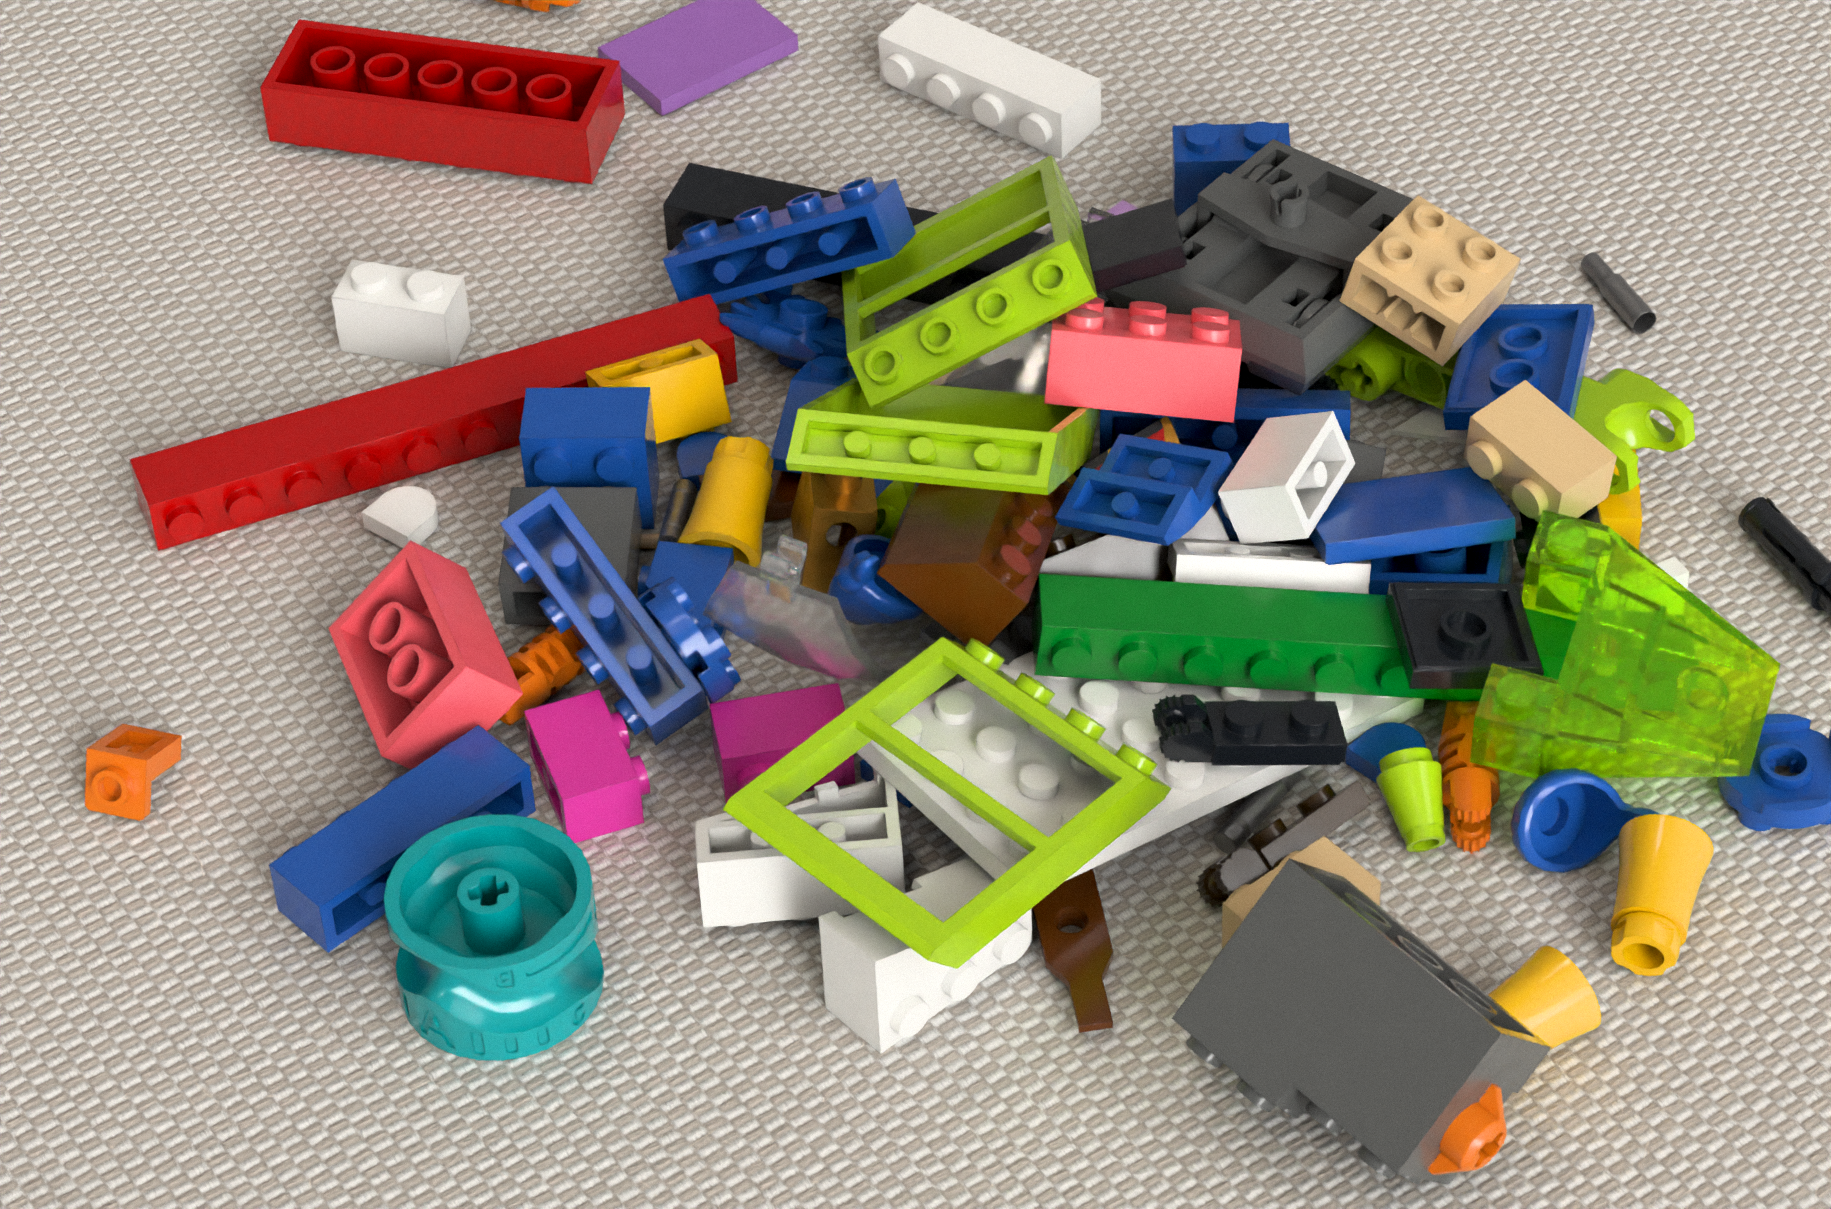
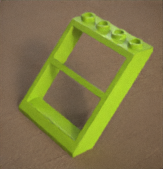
(982, 313)
(944, 438)
(1050, 860)

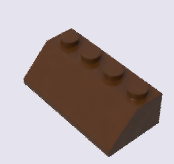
(971, 554)

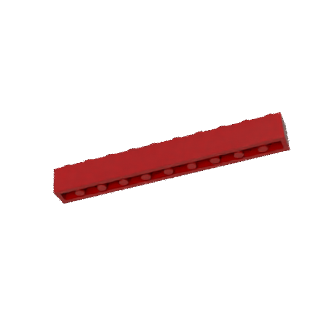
(393, 429)

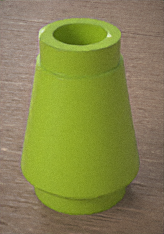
(1414, 796)

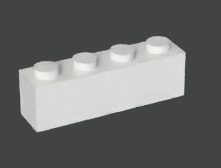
(990, 80)

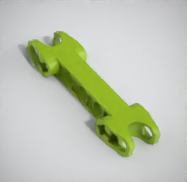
(1610, 409)

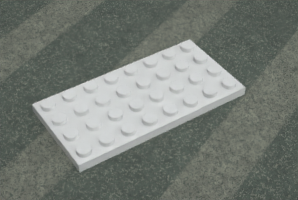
(1053, 785)

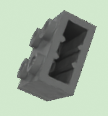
(611, 520)

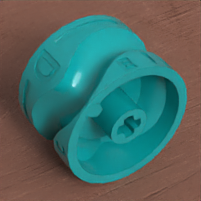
(495, 936)

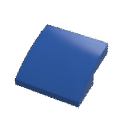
(1146, 490)

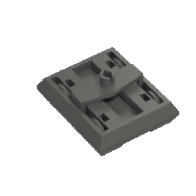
(1276, 256)

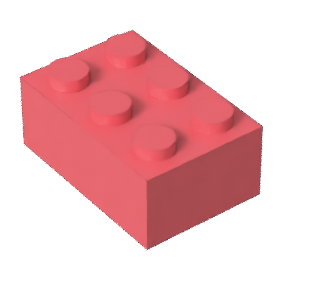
(1145, 360)
(423, 656)

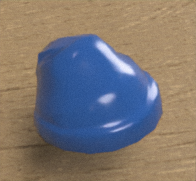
(863, 592)
(1568, 819)

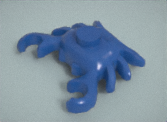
(787, 326)

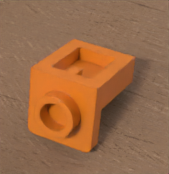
(123, 768)

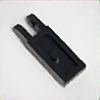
(1250, 731)

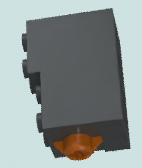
(1361, 1028)

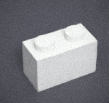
(401, 313)
(1286, 478)

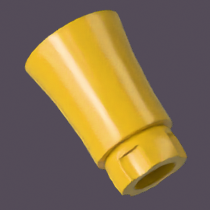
(733, 499)
(1656, 890)
(1550, 997)

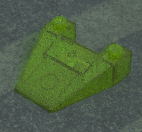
(1646, 679)

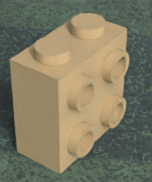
(1429, 280)

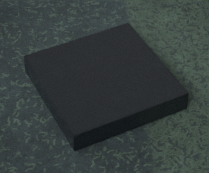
(1134, 245)
(1458, 630)

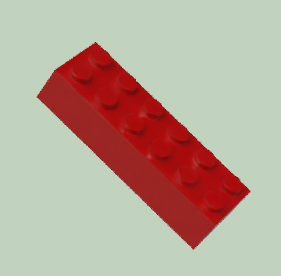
(444, 101)

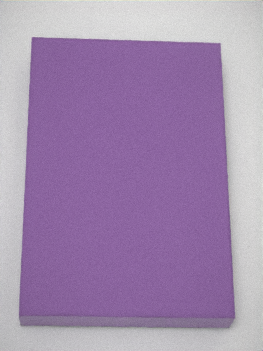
(698, 50)

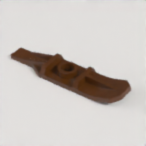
(1082, 956)

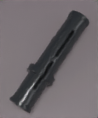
(1790, 550)

